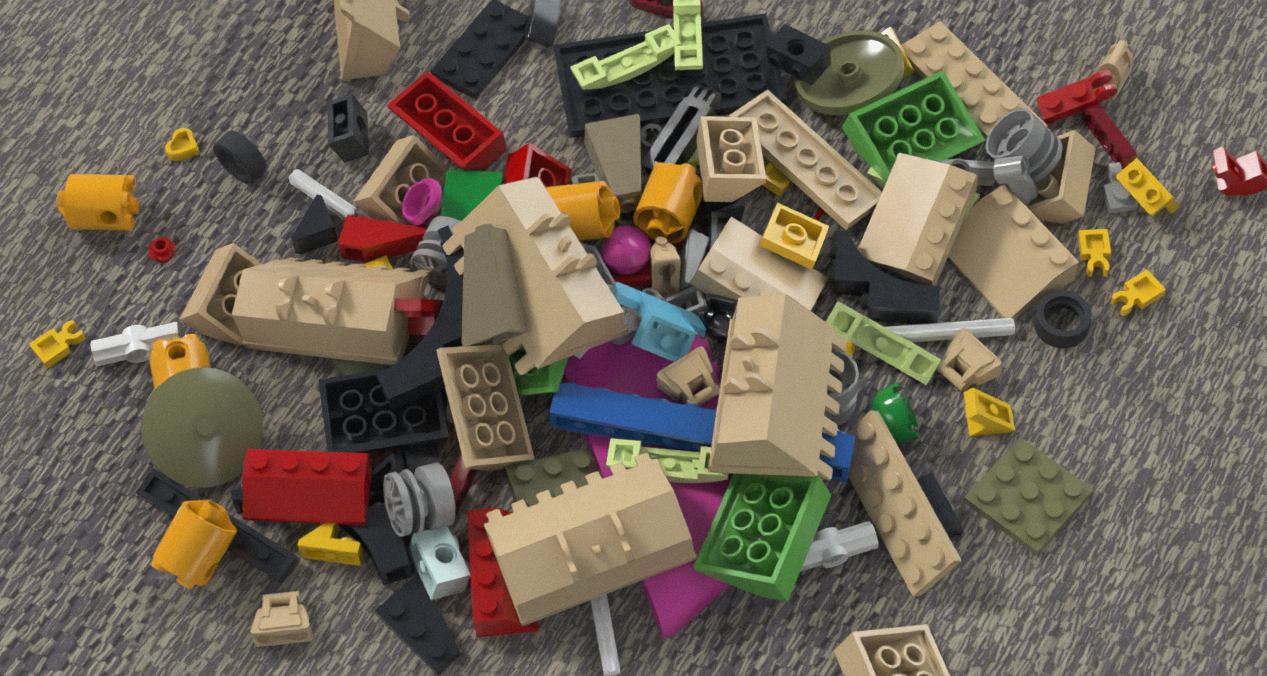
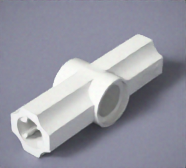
(133, 343)
(834, 546)

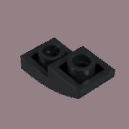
(542, 21)

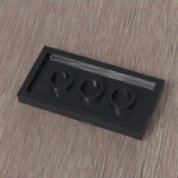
(482, 49)

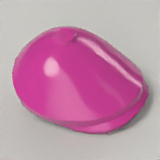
(422, 202)
(626, 250)

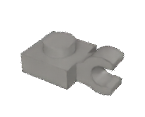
(1115, 194)

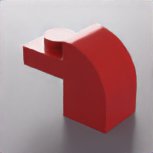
(1240, 175)

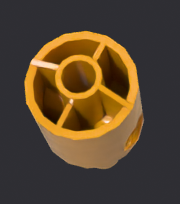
(99, 202)
(669, 202)
(589, 206)
(176, 356)
(195, 542)

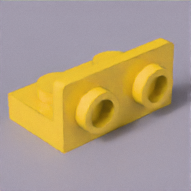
(1146, 189)

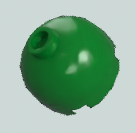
(896, 413)

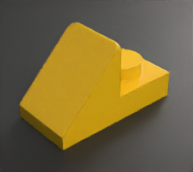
(987, 414)
(324, 546)

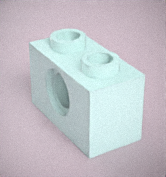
(438, 577)

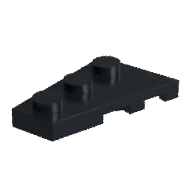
(420, 625)

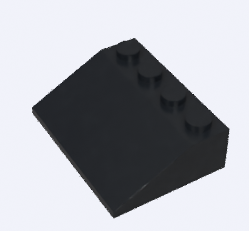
(362, 421)

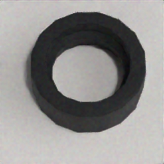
(239, 156)
(1056, 337)

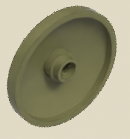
(861, 72)
(201, 427)

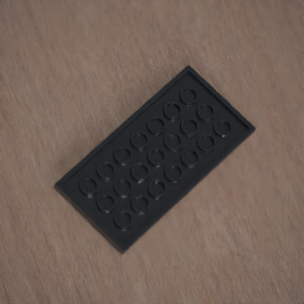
(732, 65)

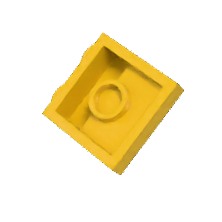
(794, 235)

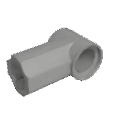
(983, 169)
(1015, 174)

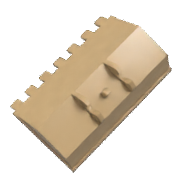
(367, 36)
(559, 286)
(326, 309)
(776, 390)
(590, 539)

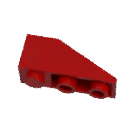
(370, 239)

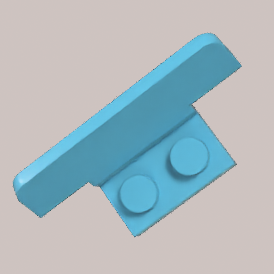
(664, 327)

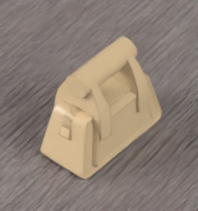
(1120, 63)
(665, 268)
(971, 359)
(688, 375)
(281, 623)

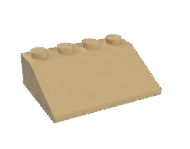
(918, 217)
(1010, 254)
(744, 269)
(485, 406)
(891, 653)

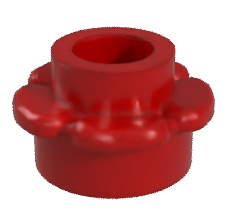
(165, 254)

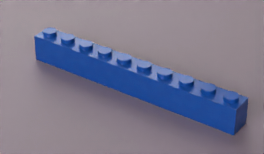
(658, 422)

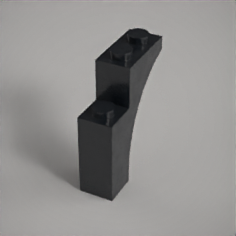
(883, 295)

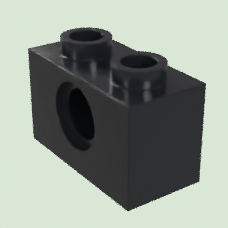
(798, 54)
(347, 128)

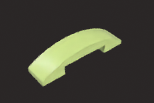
(688, 30)
(627, 63)
(883, 343)
(676, 464)

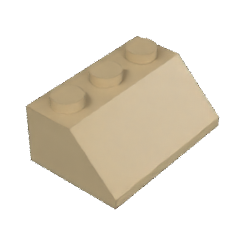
(729, 157)
(401, 168)
(1065, 189)
(216, 293)

